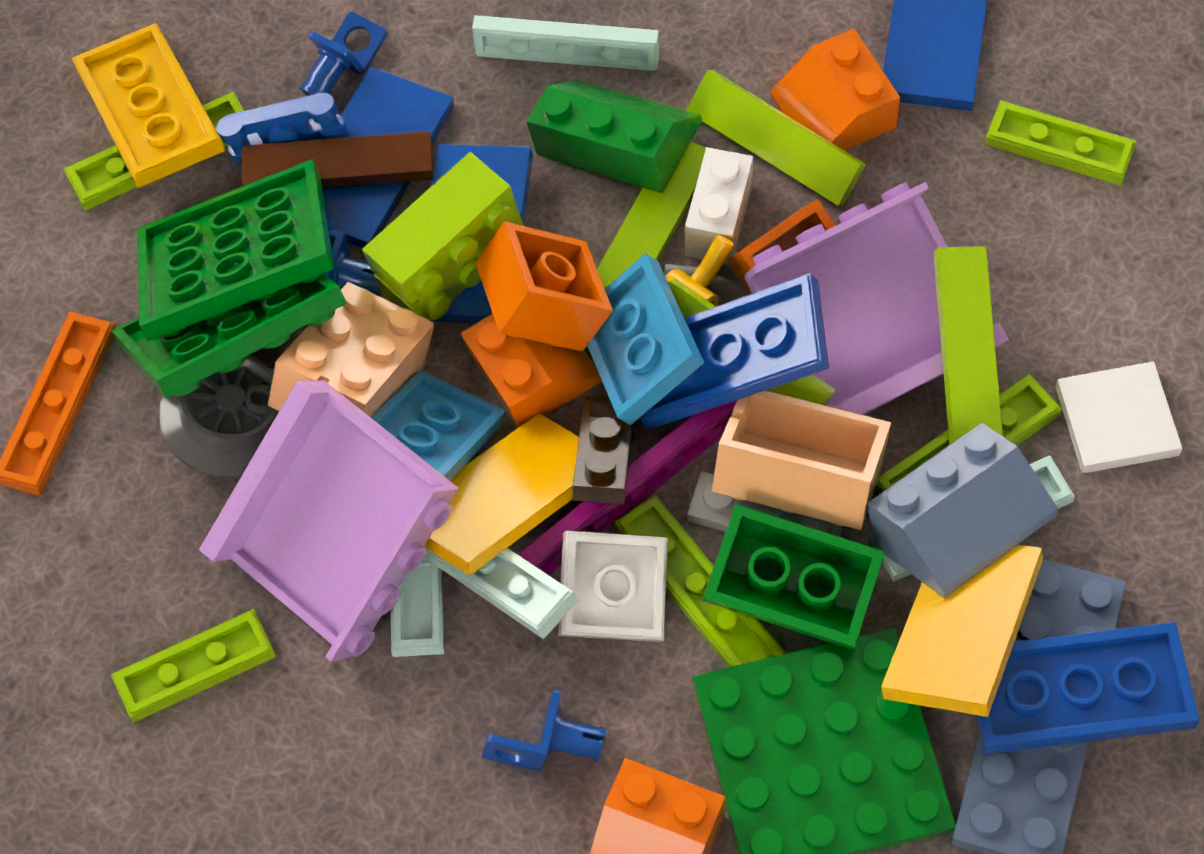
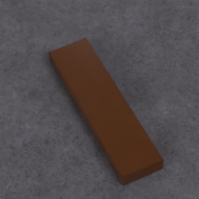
(346, 160)

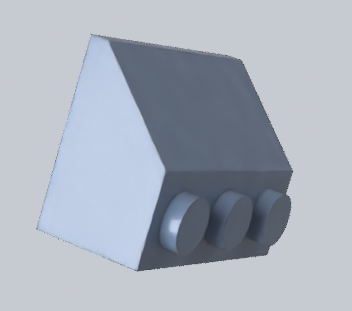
(960, 510)

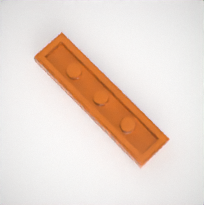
(55, 403)

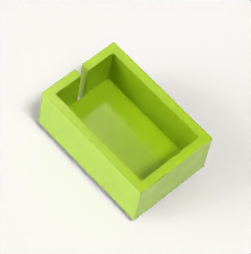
(434, 243)

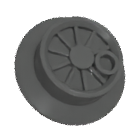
(221, 420)

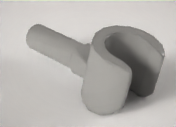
(718, 285)

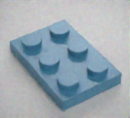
(644, 341)
(440, 422)

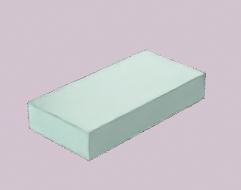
(418, 613)

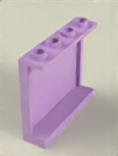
(873, 295)
(331, 516)

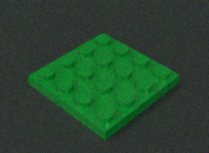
(232, 251)
(223, 343)
(819, 754)

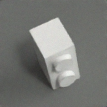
(718, 201)

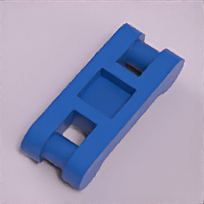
(288, 121)

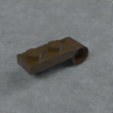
(602, 453)

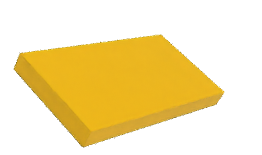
(148, 105)
(507, 493)
(961, 643)

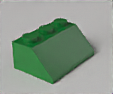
(611, 133)
(794, 576)

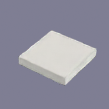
(1118, 417)
(616, 586)

